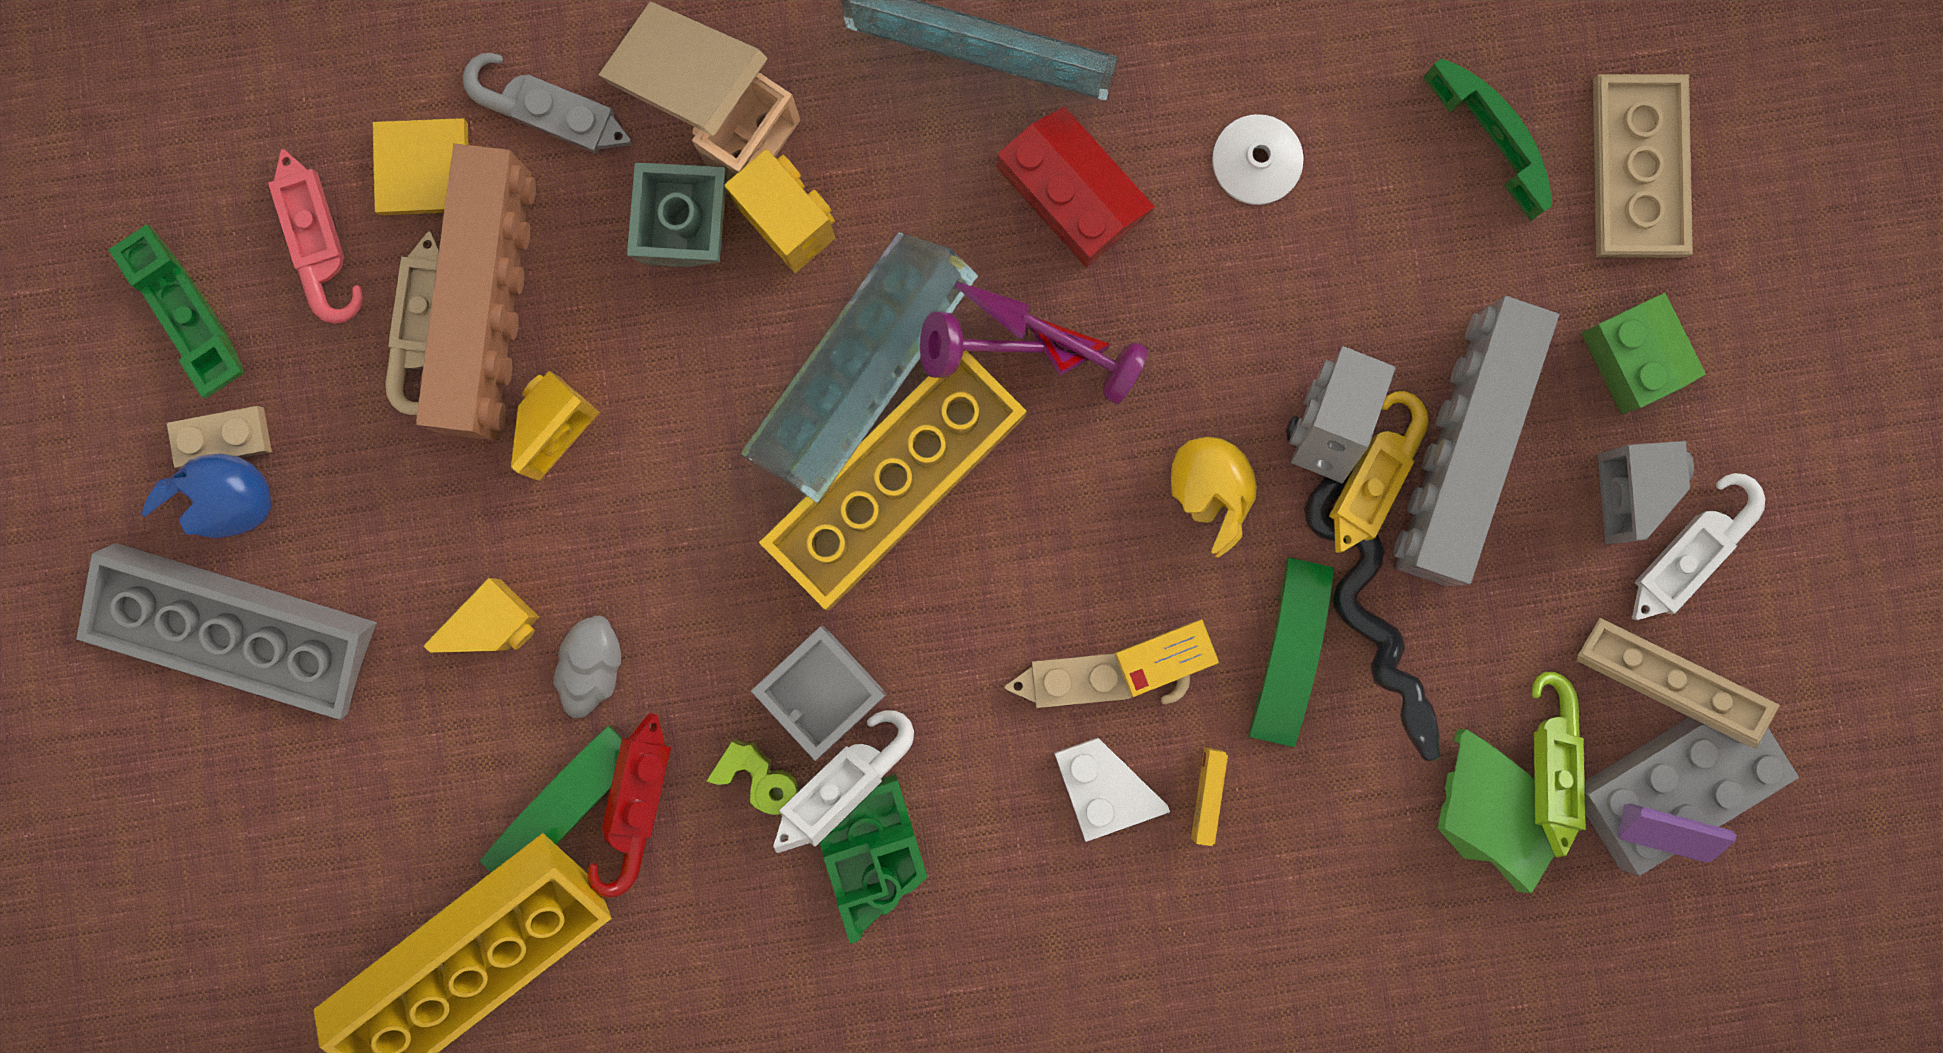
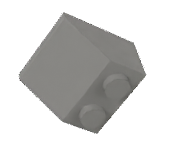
(1641, 487)

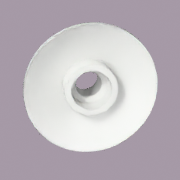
(1244, 176)

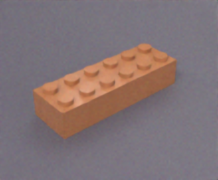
(476, 293)

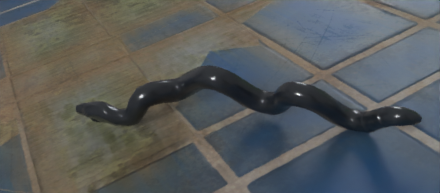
(1416, 710)

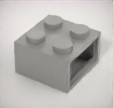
(1340, 413)
(819, 692)

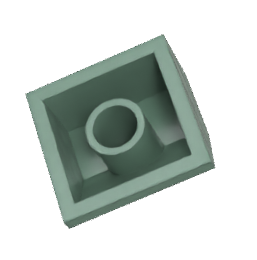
(677, 214)

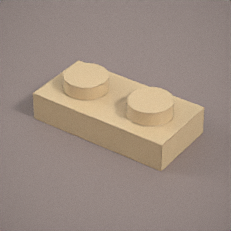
(230, 432)

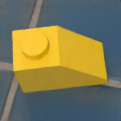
(486, 622)

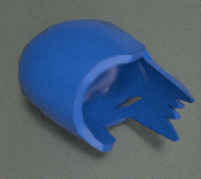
(225, 495)

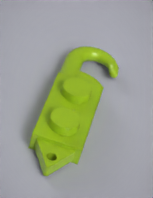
(1559, 767)

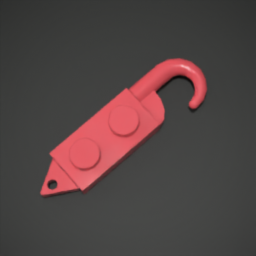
(310, 236)

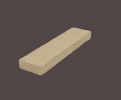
(1678, 683)

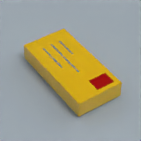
(1166, 658)
(1209, 796)

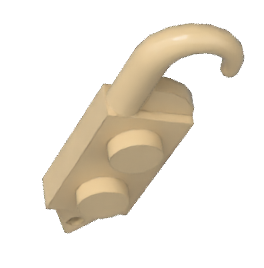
(411, 320)
(1080, 681)

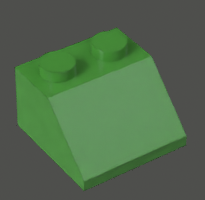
(1643, 354)

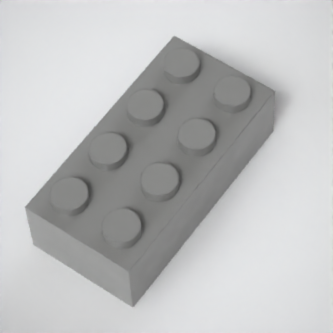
(1685, 774)

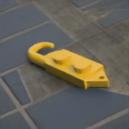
(1378, 476)

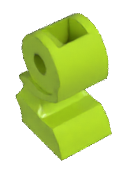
(769, 788)

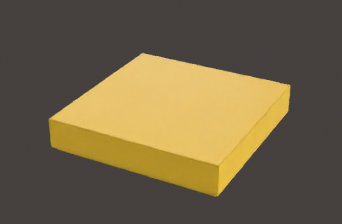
(414, 164)

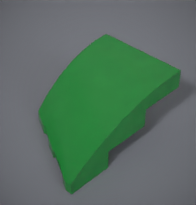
(873, 858)

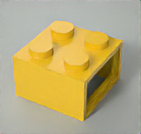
(780, 210)

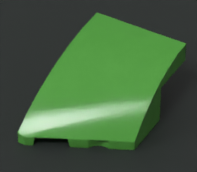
(1493, 813)

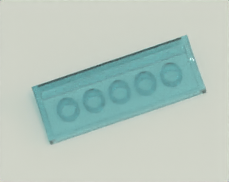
(984, 43)
(857, 366)

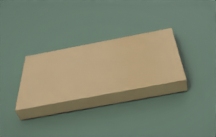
(683, 67)
(1642, 166)

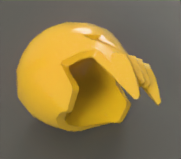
(1210, 476)

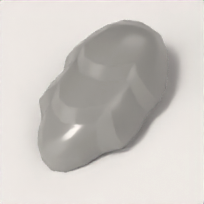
(587, 666)

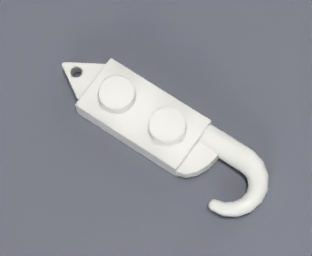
(1696, 552)
(841, 786)

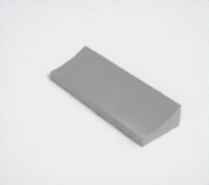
(223, 629)

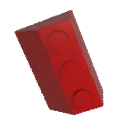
(1073, 185)

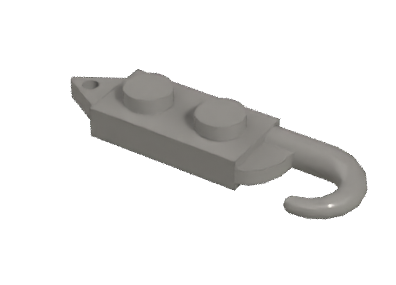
(547, 108)

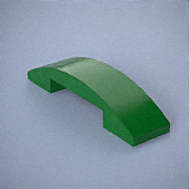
(1458, 86)
(180, 308)
(1293, 652)
(563, 800)

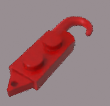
(633, 803)

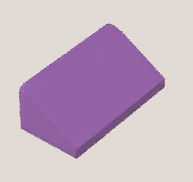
(1673, 833)

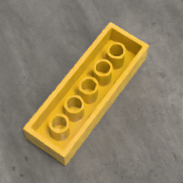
(894, 480)
(466, 957)

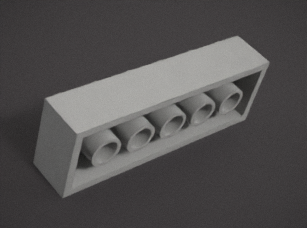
(1475, 442)

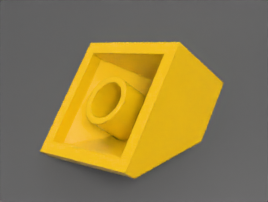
(547, 424)

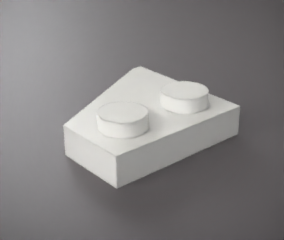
(1105, 790)

